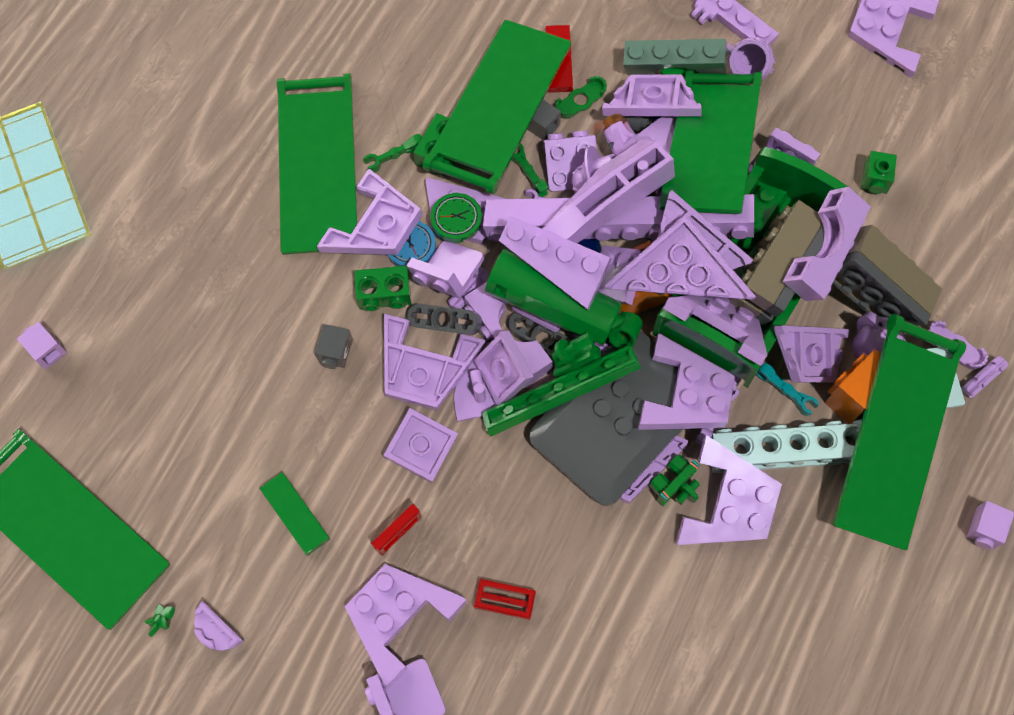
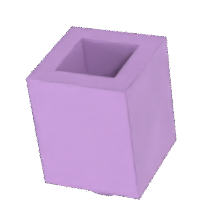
(41, 345)
(990, 525)

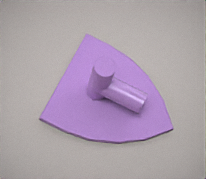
(472, 395)

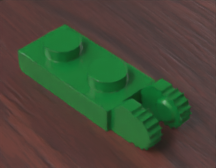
(766, 206)

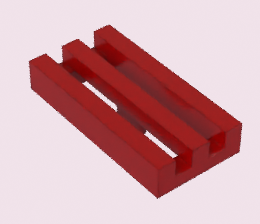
(397, 529)
(501, 610)

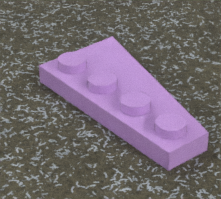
(563, 262)

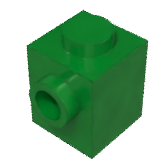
(879, 172)

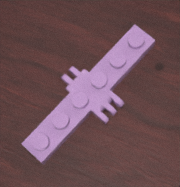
(735, 18)

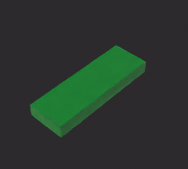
(294, 514)

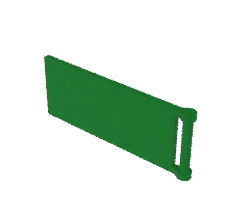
(498, 104)
(715, 148)
(315, 162)
(898, 436)
(73, 534)

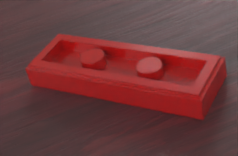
(564, 79)

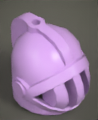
(751, 56)
(871, 334)

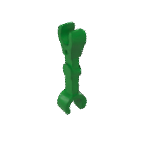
(394, 153)
(538, 184)

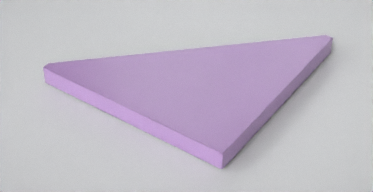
(682, 265)

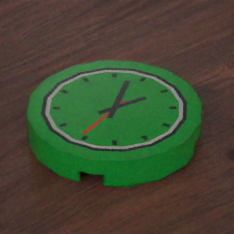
(456, 217)

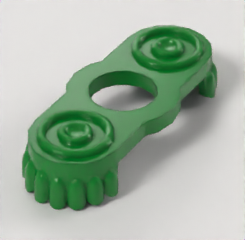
(593, 91)

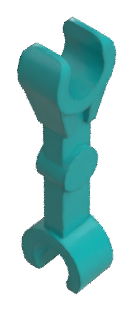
(767, 374)

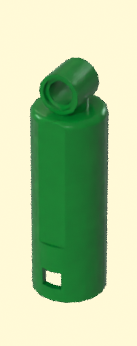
(527, 289)

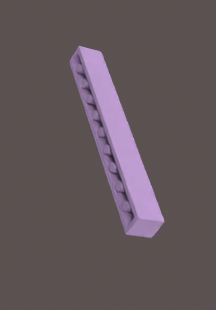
(636, 222)

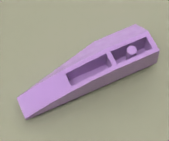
(613, 190)

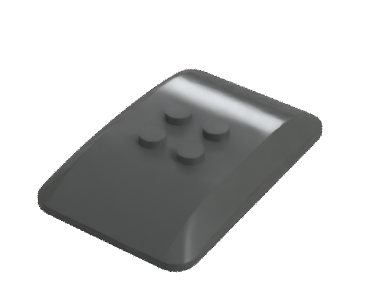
(598, 433)

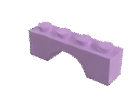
(842, 217)
(491, 311)

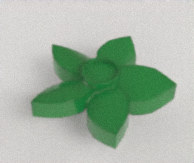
(160, 619)

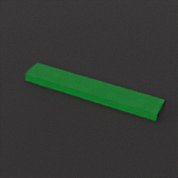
(561, 390)

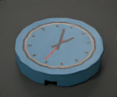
(419, 245)

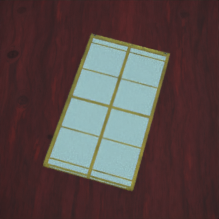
(35, 189)

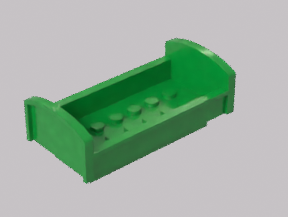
(802, 183)

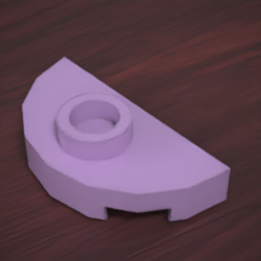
(213, 630)

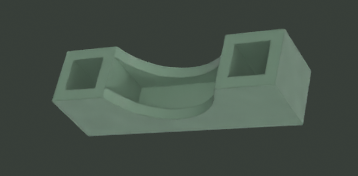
(701, 55)

